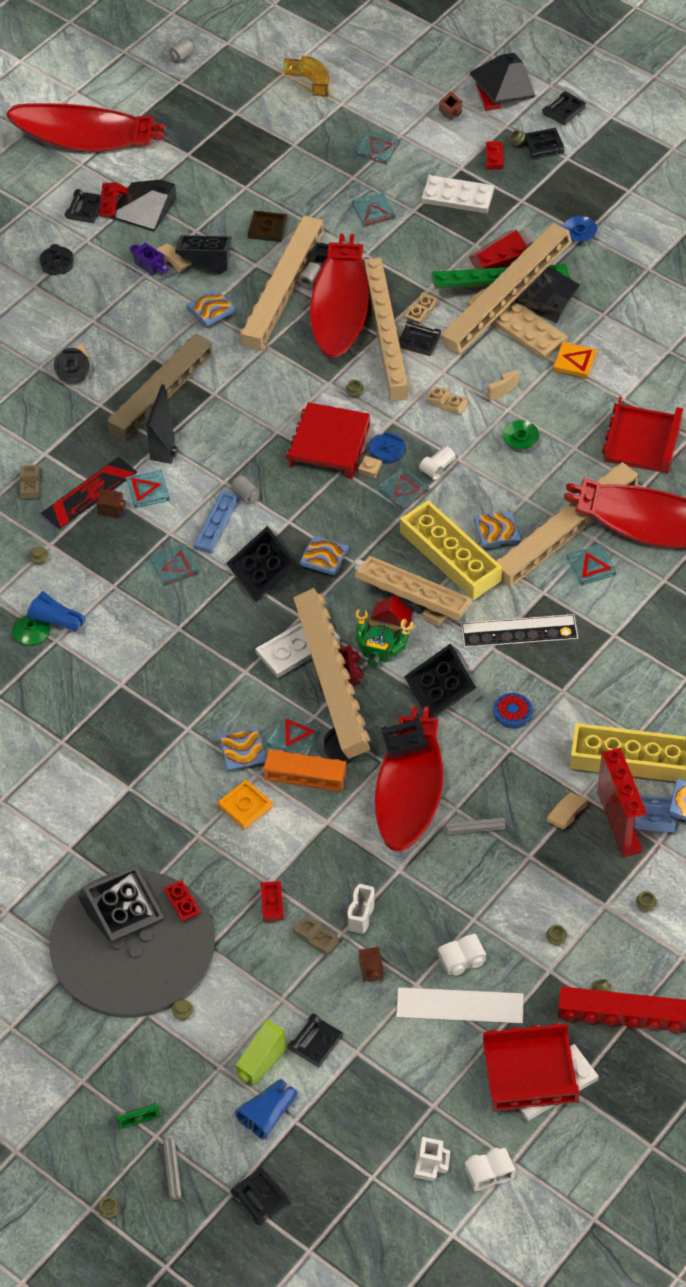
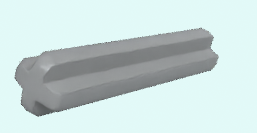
(475, 825)
(172, 1169)

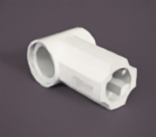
(434, 466)

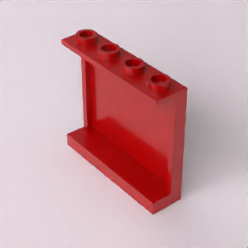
(329, 437)
(642, 437)
(620, 800)
(530, 1067)

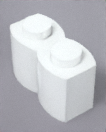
(361, 908)
(462, 955)
(489, 1169)

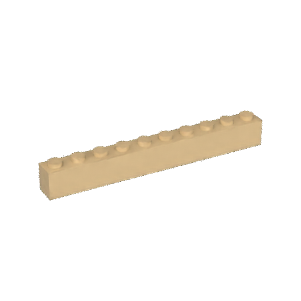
(282, 283)
(506, 288)
(386, 330)
(555, 532)
(332, 674)

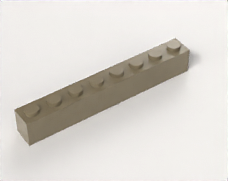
(172, 374)

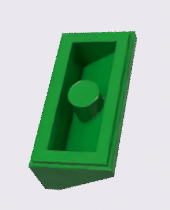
(137, 1116)

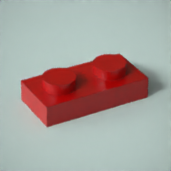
(486, 101)
(494, 155)
(272, 901)

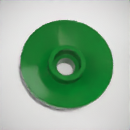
(521, 434)
(29, 635)

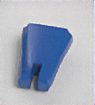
(49, 611)
(266, 1108)

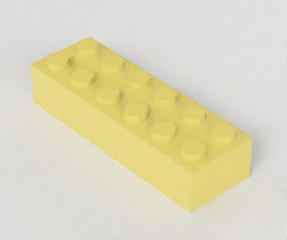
(451, 550)
(646, 753)

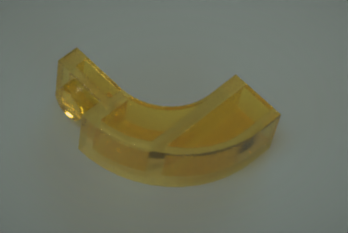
(311, 69)

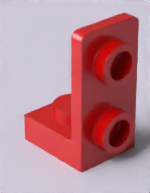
(109, 196)

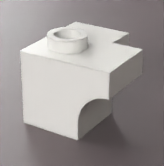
(430, 1159)

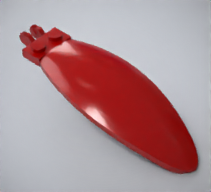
(84, 126)
(340, 298)
(633, 511)
(409, 788)

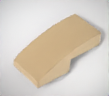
(179, 262)
(422, 308)
(507, 383)
(444, 400)
(566, 809)

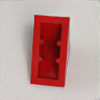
(392, 612)

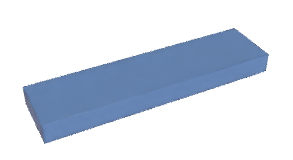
(216, 522)

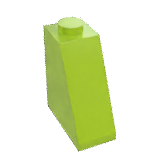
(261, 1053)

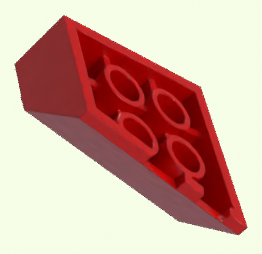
(499, 252)

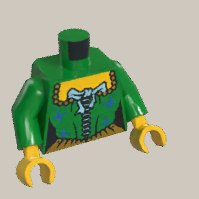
(379, 640)

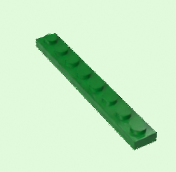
(476, 277)

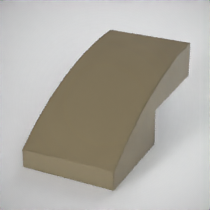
(29, 481)
(314, 935)

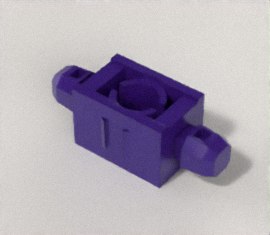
(149, 259)

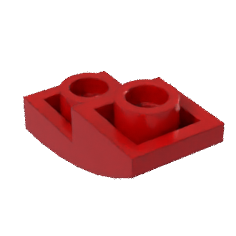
(181, 901)

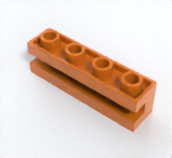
(305, 770)

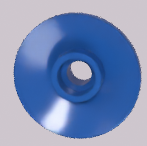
(581, 228)

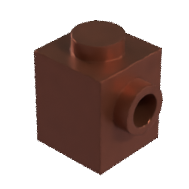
(450, 106)
(110, 503)
(371, 964)

